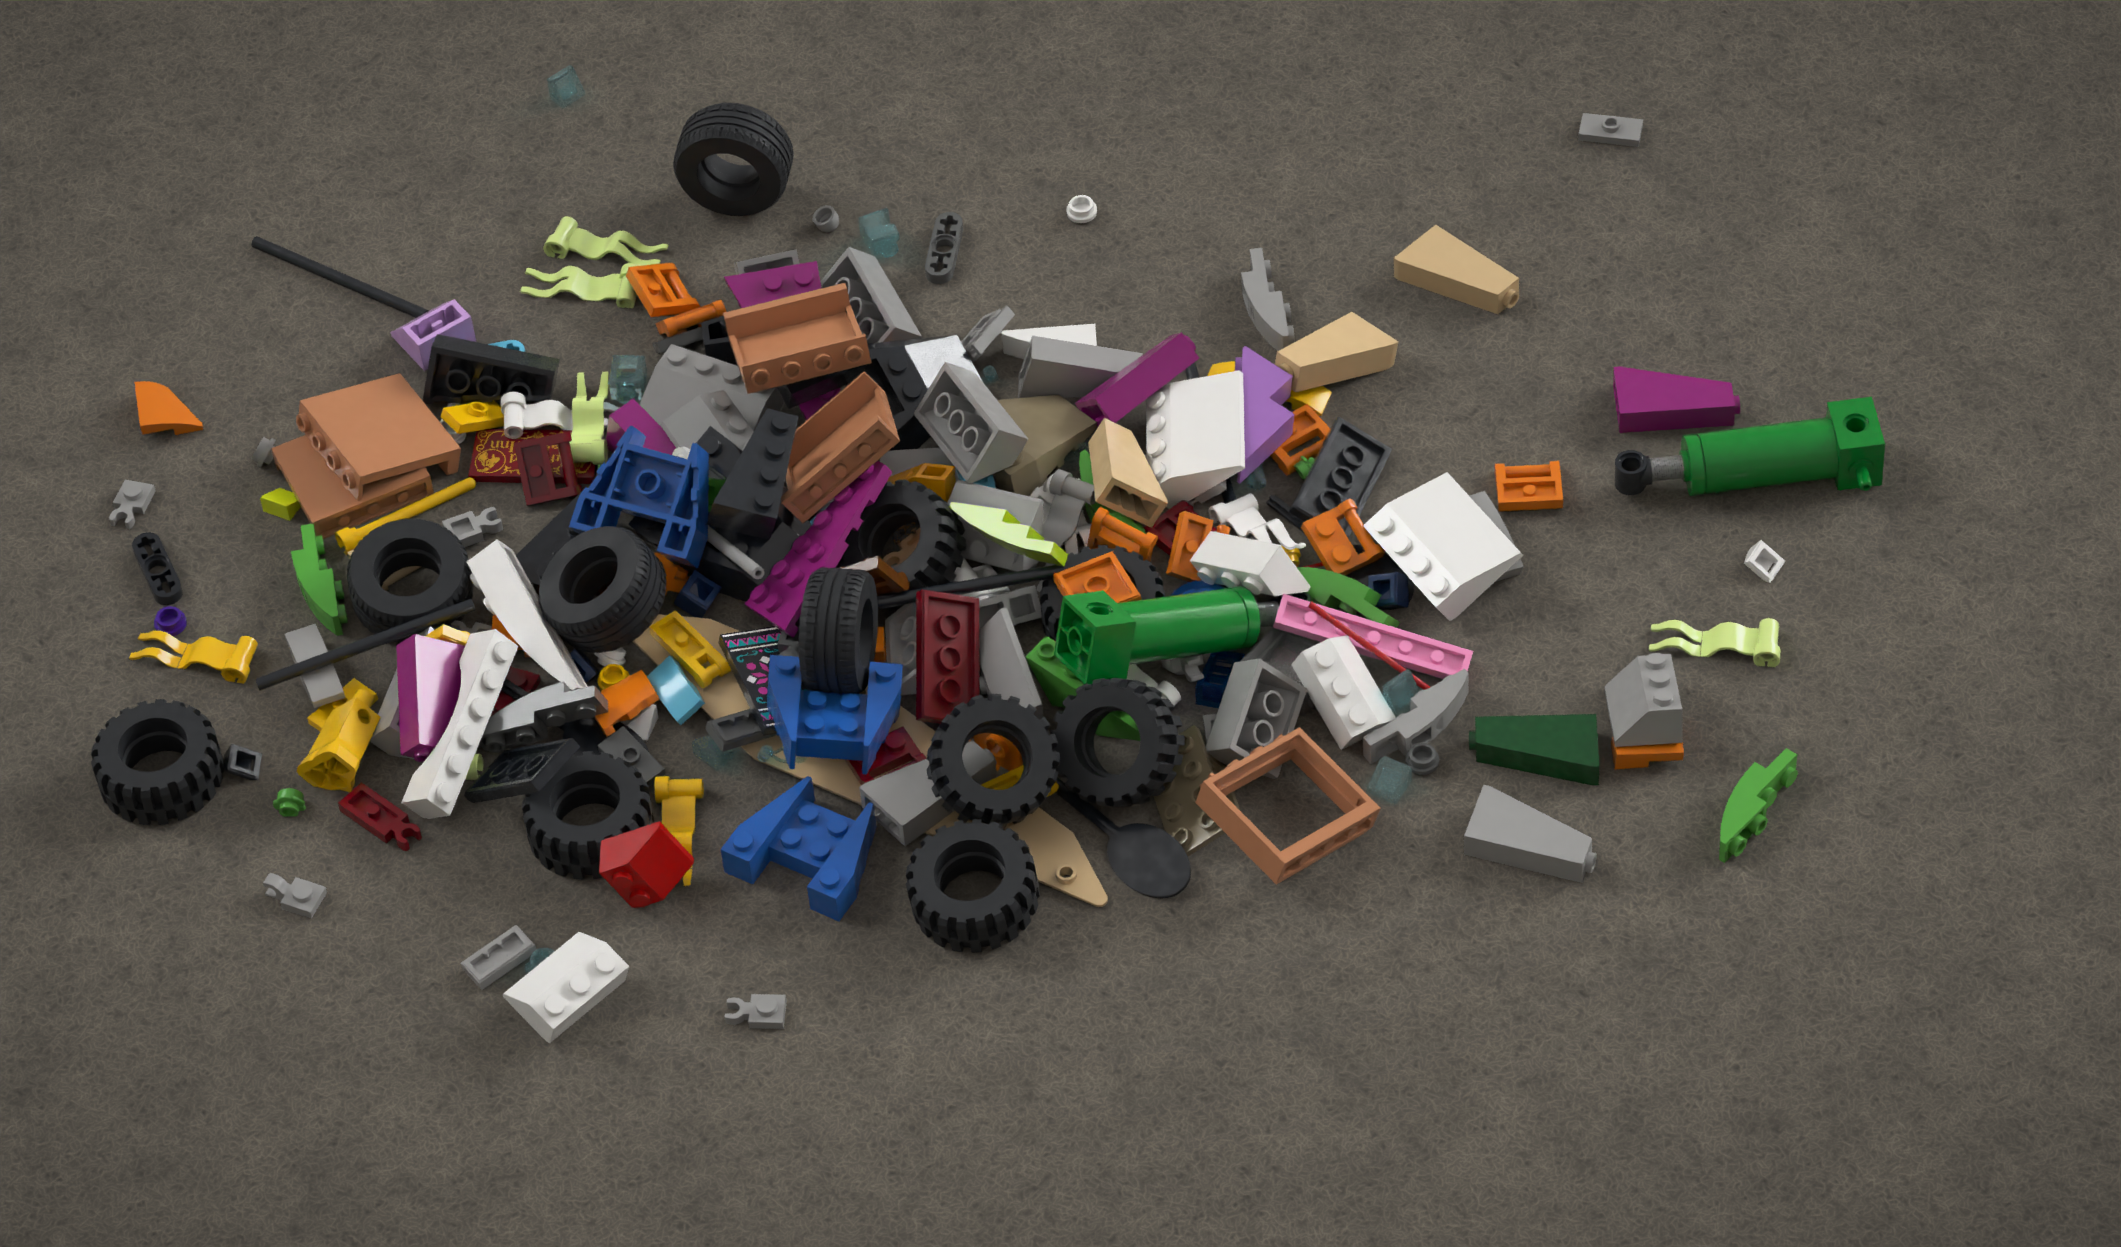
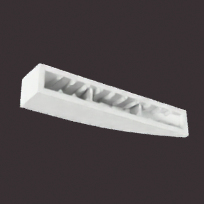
(517, 607)

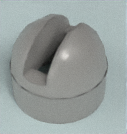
(826, 218)

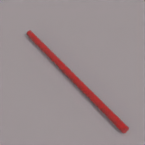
(1364, 643)

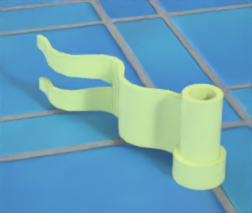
(570, 237)
(586, 286)
(589, 423)
(1757, 642)

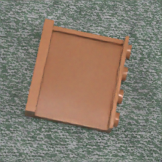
(796, 338)
(376, 432)
(838, 446)
(326, 499)

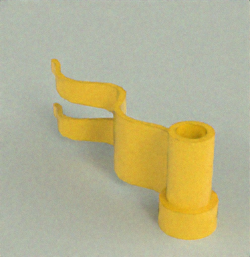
(228, 658)
(678, 809)

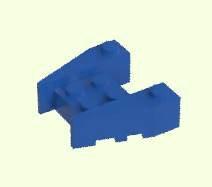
(652, 488)
(832, 723)
(807, 841)

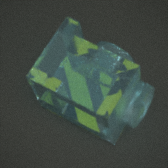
(879, 234)
(627, 385)

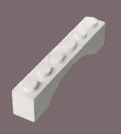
(441, 776)

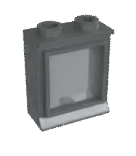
(1280, 651)

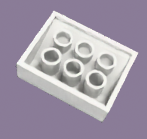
(1196, 434)
(1443, 543)

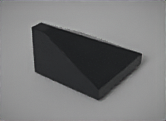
(238, 762)

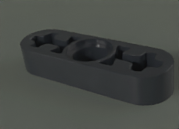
(158, 558)

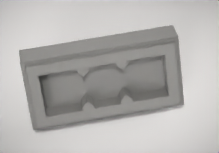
(1610, 129)
(498, 957)

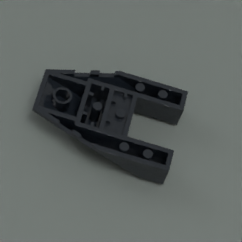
(904, 373)
(713, 563)

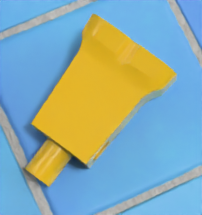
(341, 744)

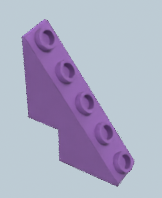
(1265, 420)

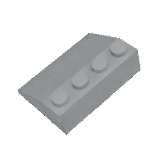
(686, 374)

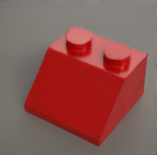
(644, 864)

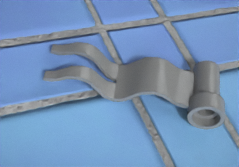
(1065, 508)

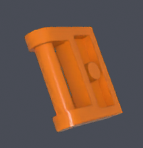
(655, 293)
(678, 324)
(1305, 427)
(1529, 487)
(1106, 531)
(1333, 544)

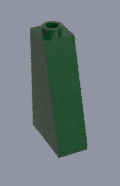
(1540, 745)

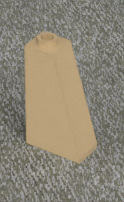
(1456, 271)
(1337, 353)
(1123, 475)

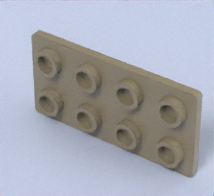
(1177, 804)

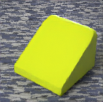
(280, 503)

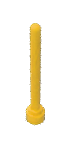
(351, 537)

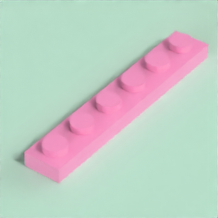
(1404, 647)

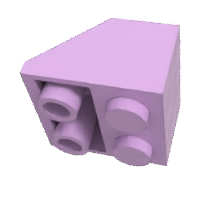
(419, 334)

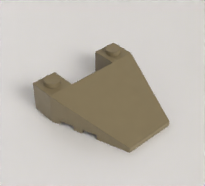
(1052, 432)

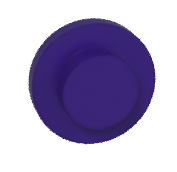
(170, 620)

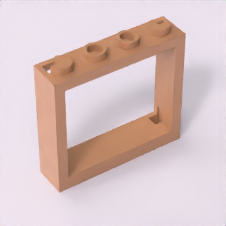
(1322, 770)

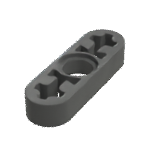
(940, 238)

